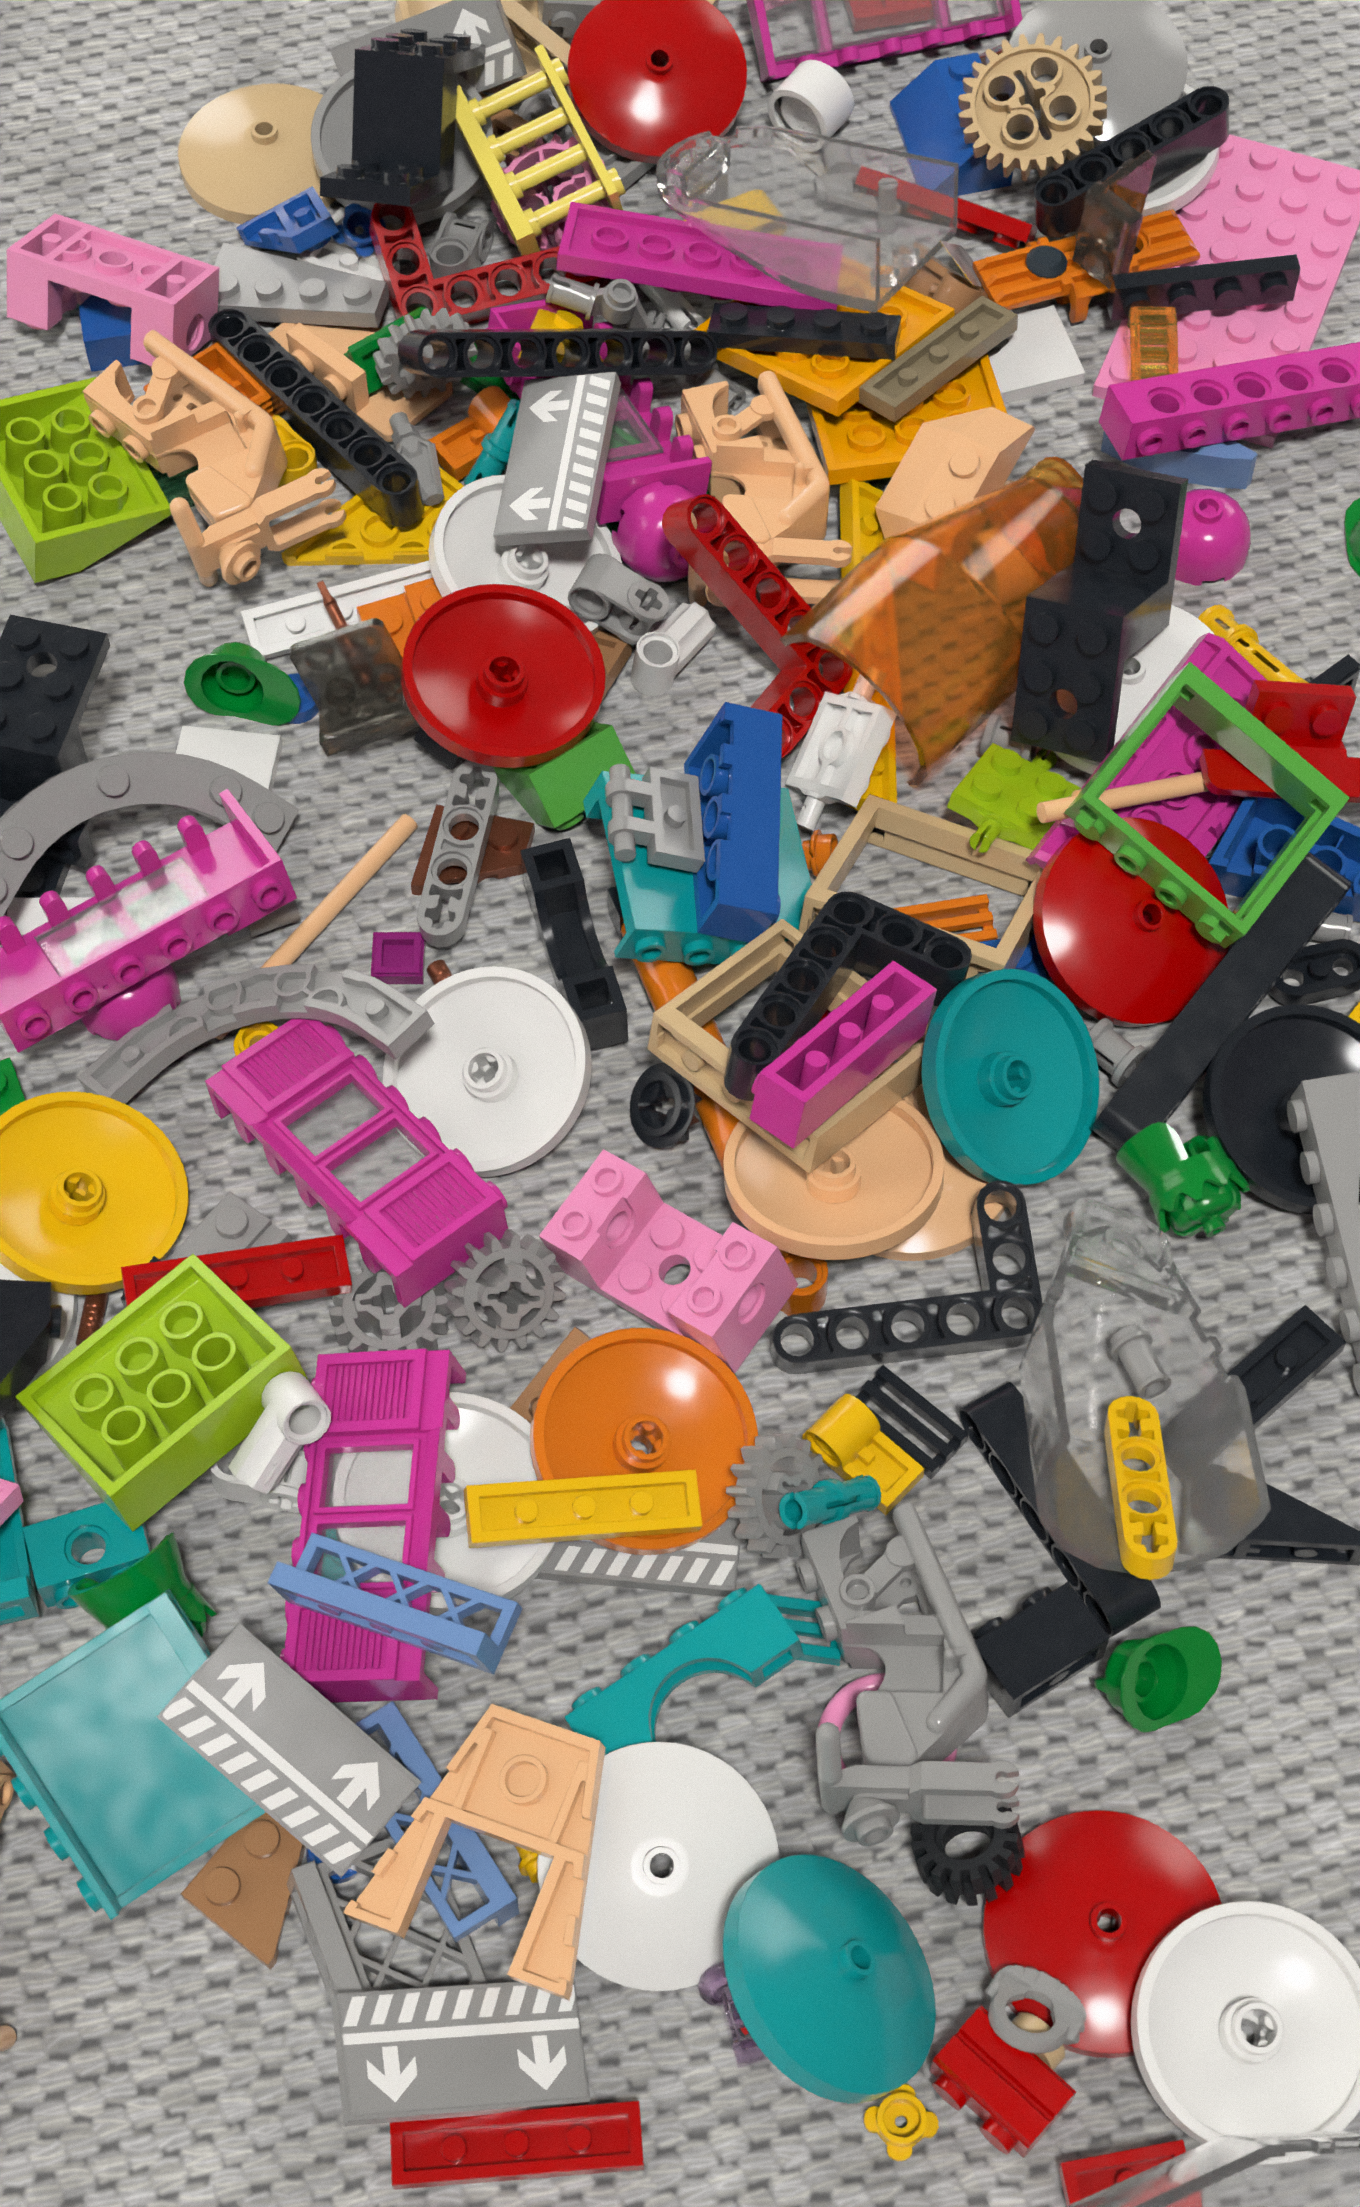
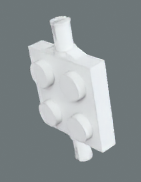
(840, 751)

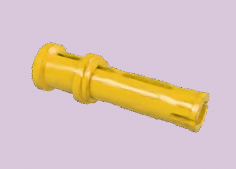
(1246, 643)

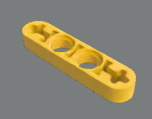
(1134, 1485)

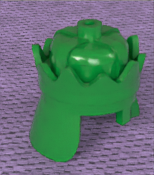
(1187, 1183)
(139, 1584)

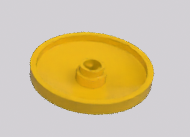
(85, 1191)

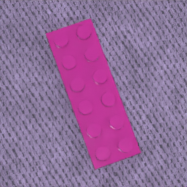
(666, 256)

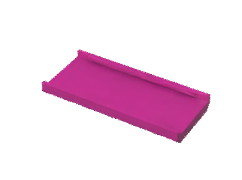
(1175, 751)

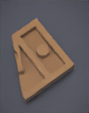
(247, 1888)

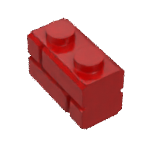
(1001, 2085)

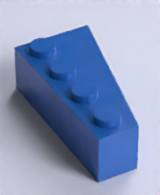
(1260, 833)

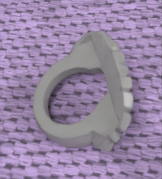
(1018, 1983)

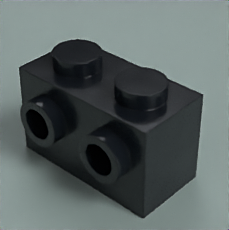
(1039, 1647)

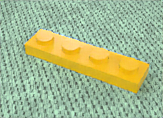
(582, 1508)

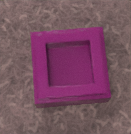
(398, 957)

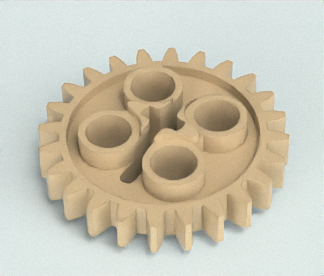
(1072, 91)

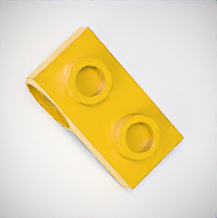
(854, 1446)

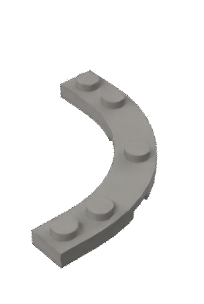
(124, 781)
(253, 997)

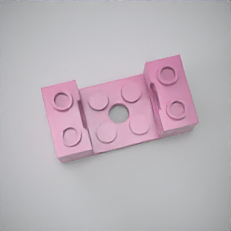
(71, 260)
(625, 1239)

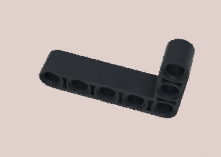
(843, 937)
(931, 1313)

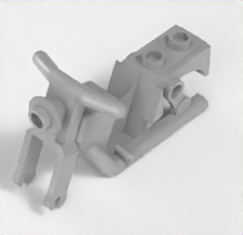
(929, 1694)

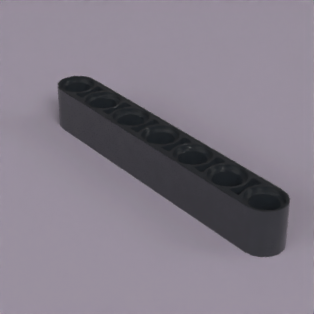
(540, 348)
(323, 420)
(1224, 1001)

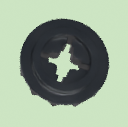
(653, 1090)

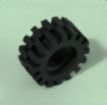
(970, 1875)

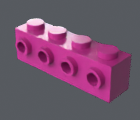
(842, 1054)

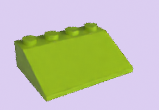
(67, 486)
(160, 1390)

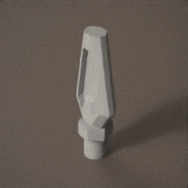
(420, 455)

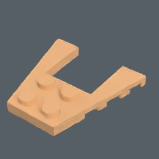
(526, 1789)

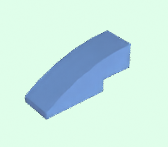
(1210, 465)

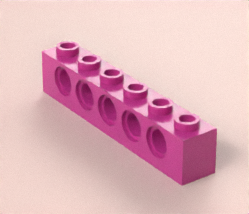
(1233, 401)

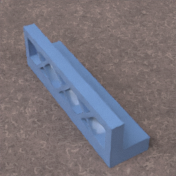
(395, 1615)
(464, 1843)

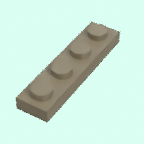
(937, 358)

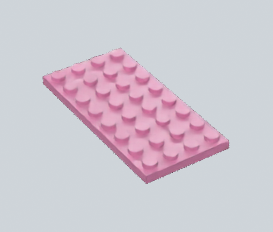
(1256, 208)

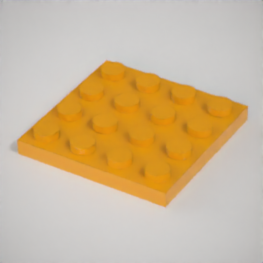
(833, 380)
(871, 446)

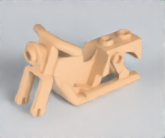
(235, 456)
(765, 484)

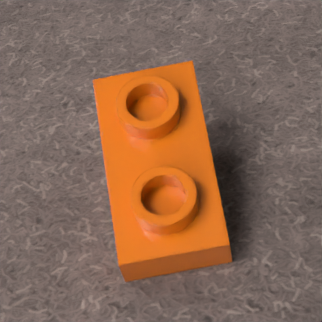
(461, 443)

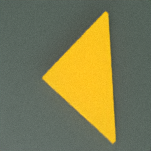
(369, 539)

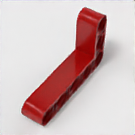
(477, 282)
(765, 620)

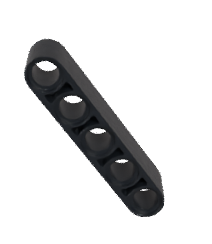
(1173, 134)
(1000, 1434)

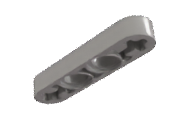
(457, 852)

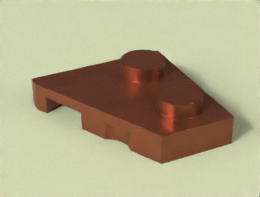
(501, 855)

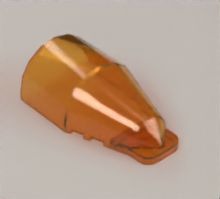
(944, 603)

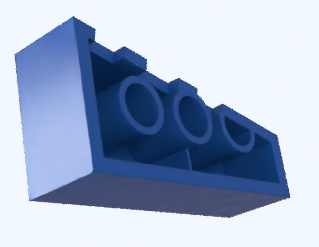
(740, 822)

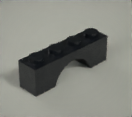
(571, 943)

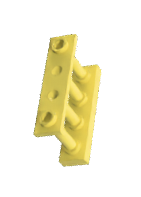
(508, 187)

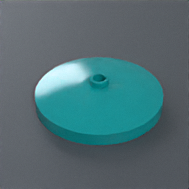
(1010, 1077)
(829, 1979)

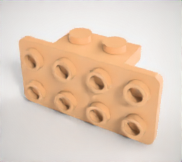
(322, 353)

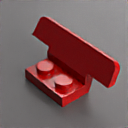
(1308, 720)

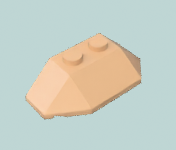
(951, 465)

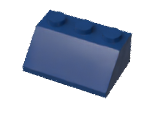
(931, 127)

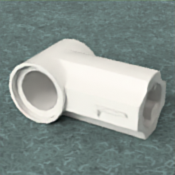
(669, 648)
(291, 1419)

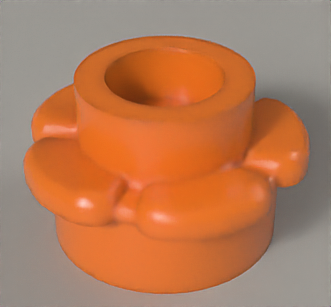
(818, 850)

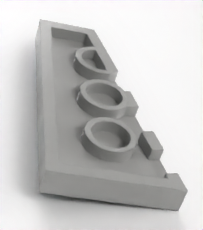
(296, 291)

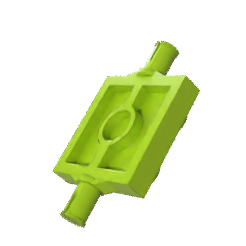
(1004, 795)

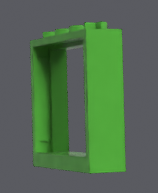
(1259, 752)

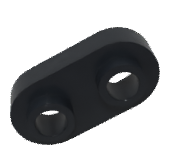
(1316, 975)

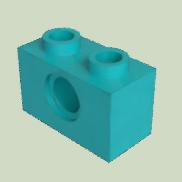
(60, 1542)

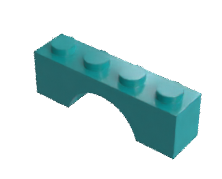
(740, 1640)

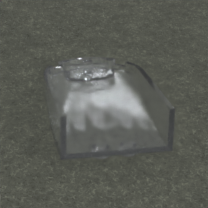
(814, 208)

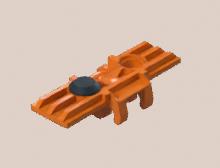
(1048, 272)

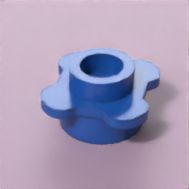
(355, 217)

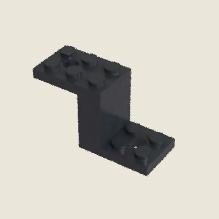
(403, 118)
(1098, 610)
(43, 716)

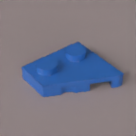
(292, 225)

